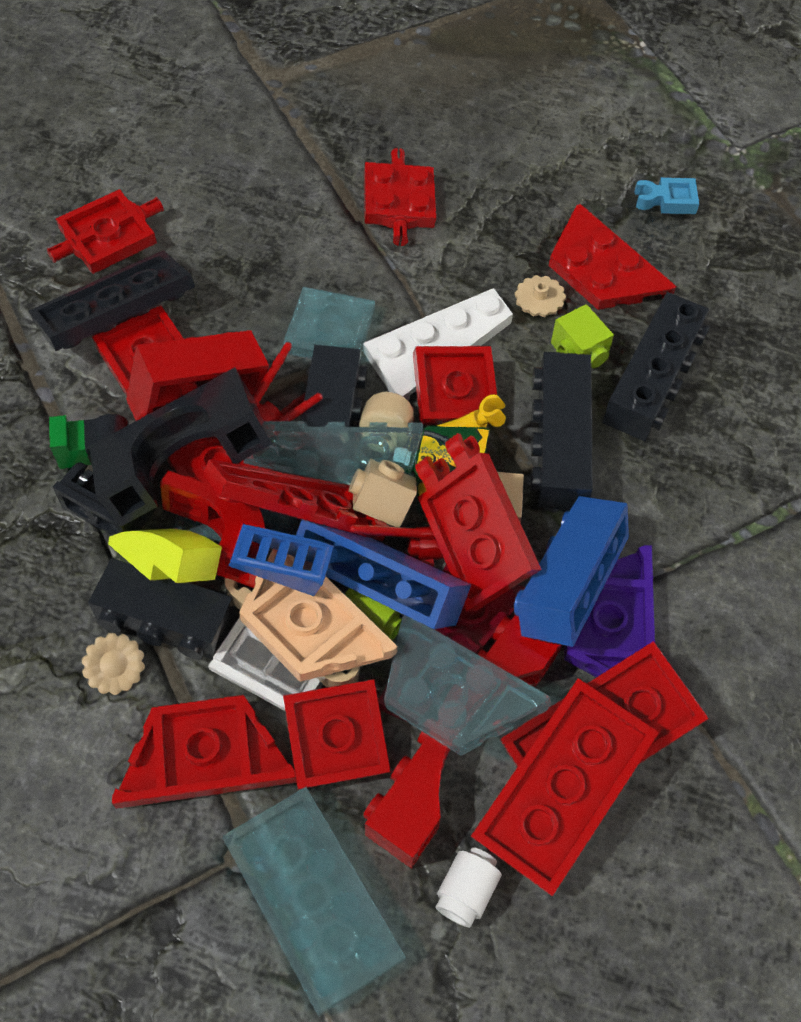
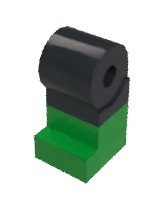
(72, 439)

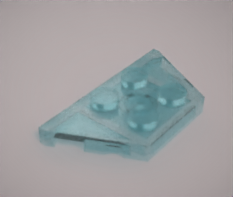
(454, 690)

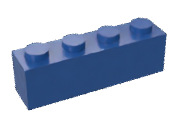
(573, 571)
(391, 576)

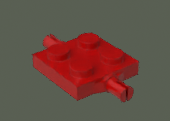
(399, 196)
(106, 231)

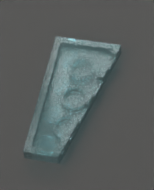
(336, 450)

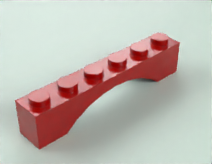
(410, 810)

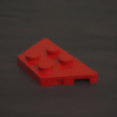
(603, 264)
(201, 752)

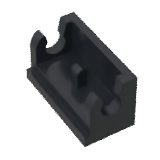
(80, 499)

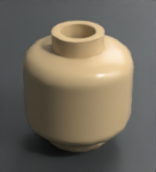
(387, 408)

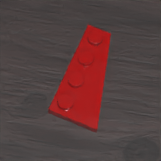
(288, 494)

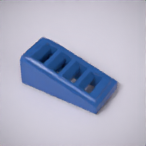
(300, 547)

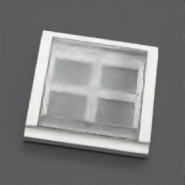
(253, 667)

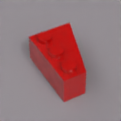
(176, 367)

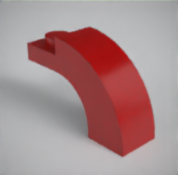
(199, 503)

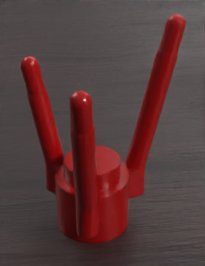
(297, 407)
(420, 540)

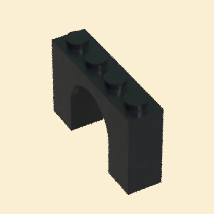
(130, 457)

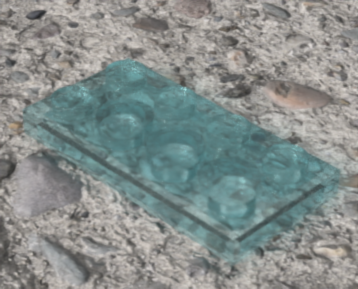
(313, 901)

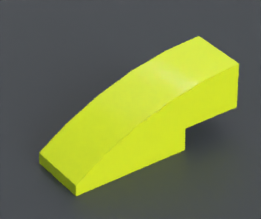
(169, 554)

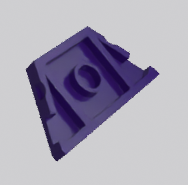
(620, 618)

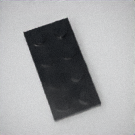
(111, 300)

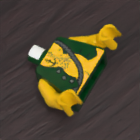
(472, 424)

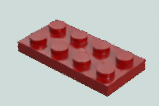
(641, 685)
(564, 786)

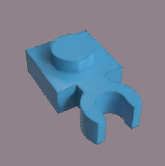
(671, 194)

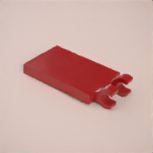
(475, 522)

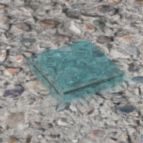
(328, 321)

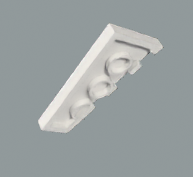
(461, 324)

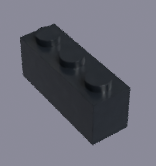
(337, 376)
(162, 610)

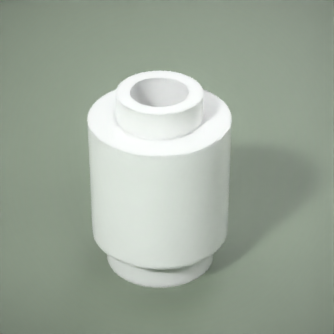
(468, 886)

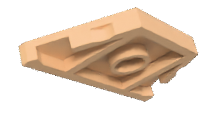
(313, 632)

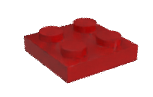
(452, 381)
(336, 734)

